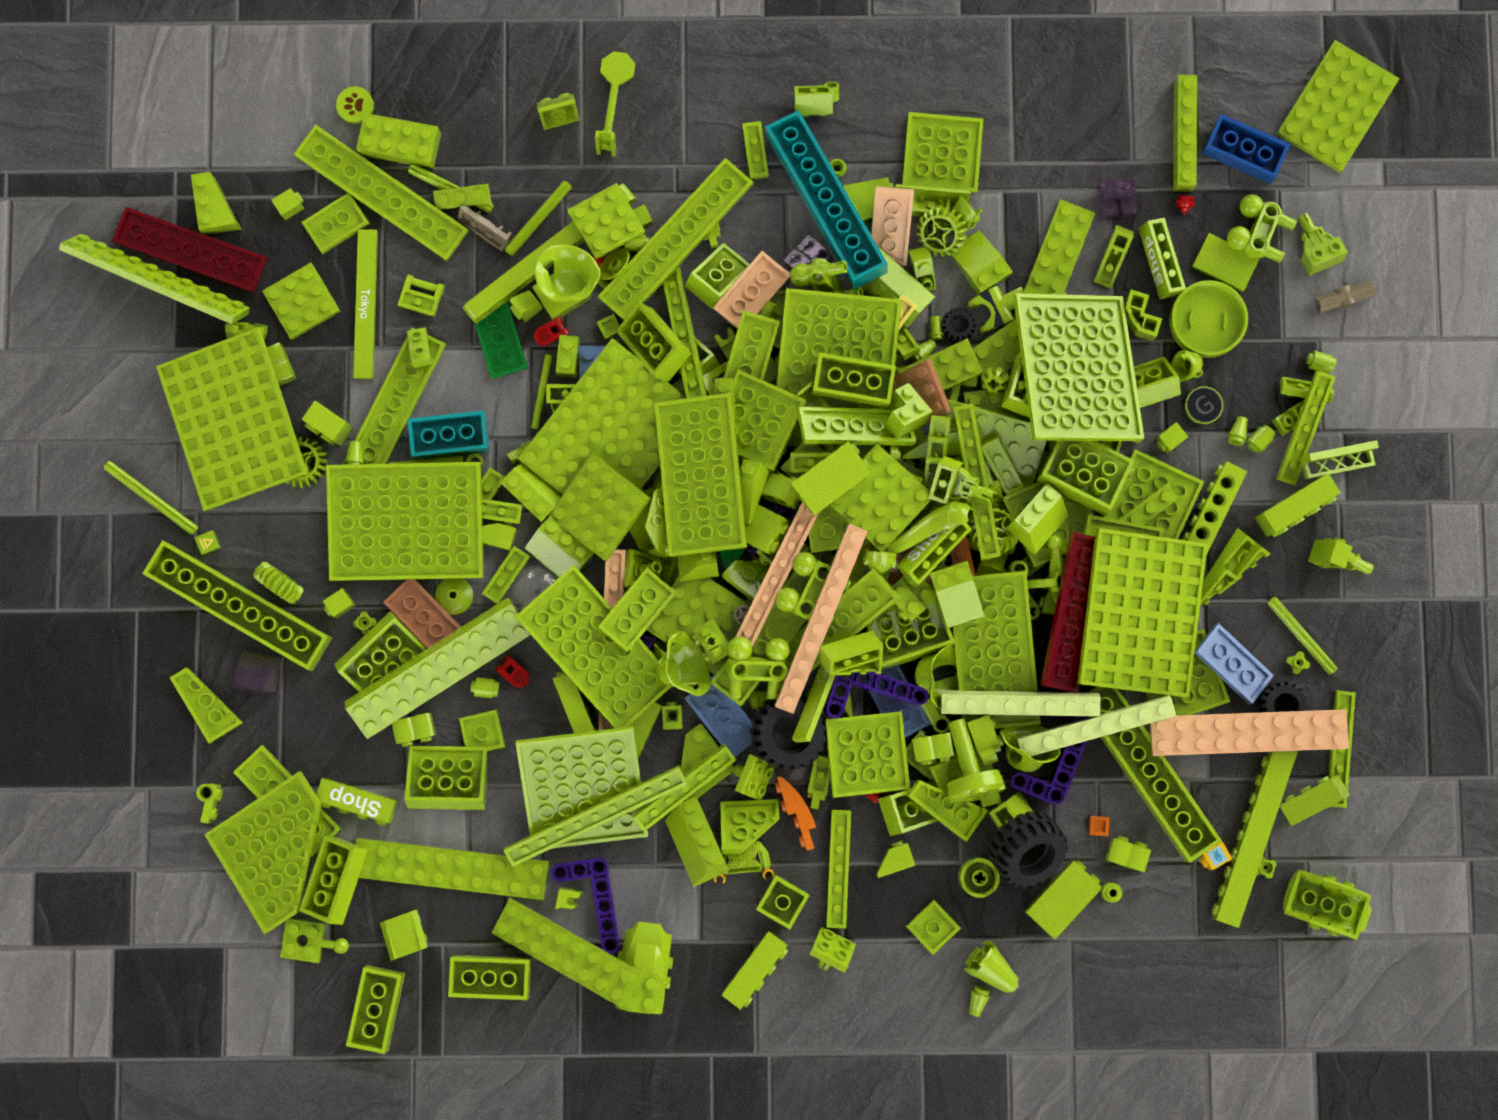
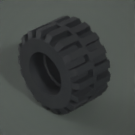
(1292, 691)

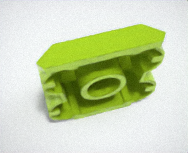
(404, 935)

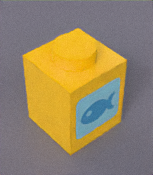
(1215, 857)

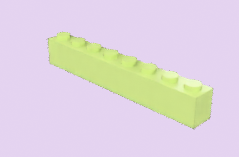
(1020, 703)
(1097, 726)

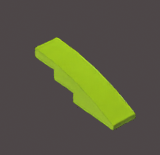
(936, 447)

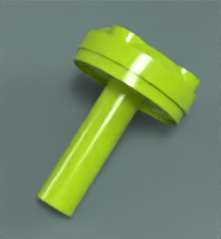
(973, 784)

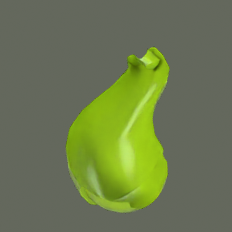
(938, 520)

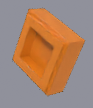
(1098, 826)

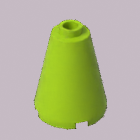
(991, 968)

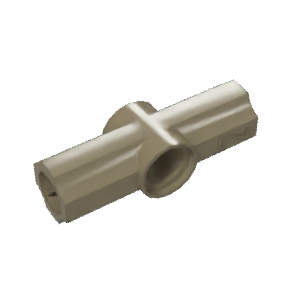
(1344, 297)

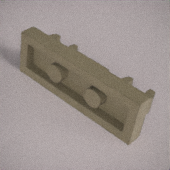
(483, 227)

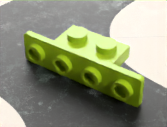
(929, 197)

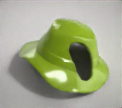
(572, 273)
(684, 665)
(924, 677)
(1019, 758)

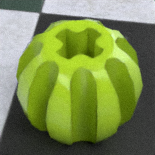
(994, 380)

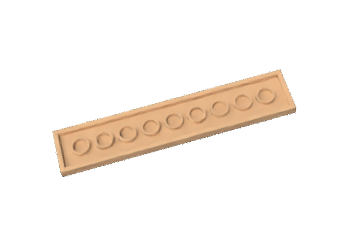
(1250, 732)

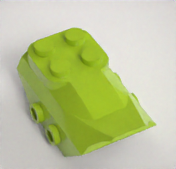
(650, 527)
(1327, 904)
(648, 950)

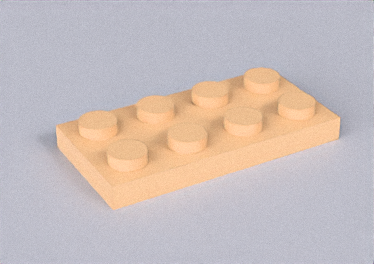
(893, 221)
(752, 289)

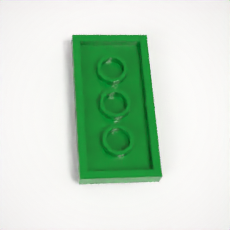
(501, 343)

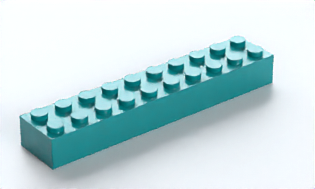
(826, 199)

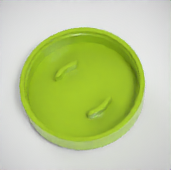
(1208, 319)

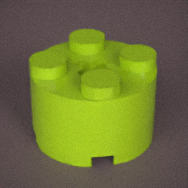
(971, 868)

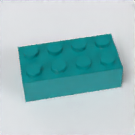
(448, 435)

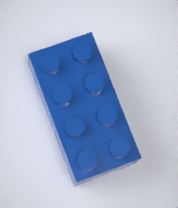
(1245, 149)

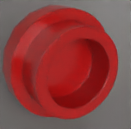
(1185, 203)

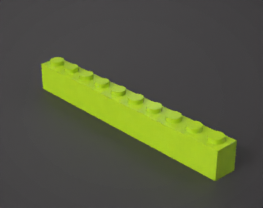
(1253, 837)

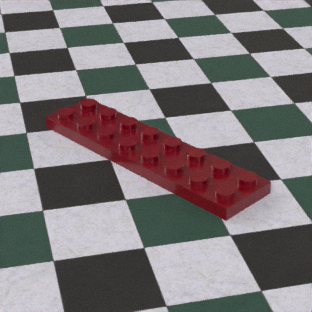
(189, 250)
(1067, 629)

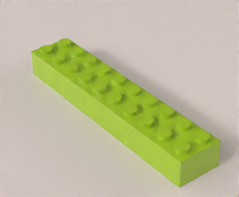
(237, 605)
(436, 668)
(1157, 784)

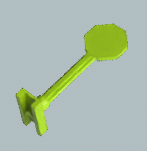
(617, 70)

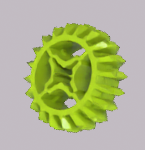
(937, 216)
(308, 457)
(1002, 520)
(278, 582)

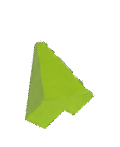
(1235, 559)

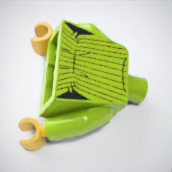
(751, 860)

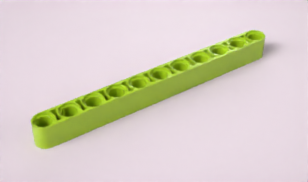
(523, 272)

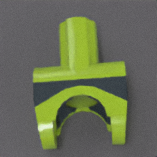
(999, 307)

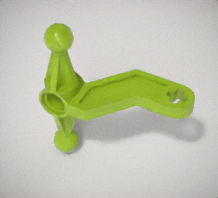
(1055, 569)

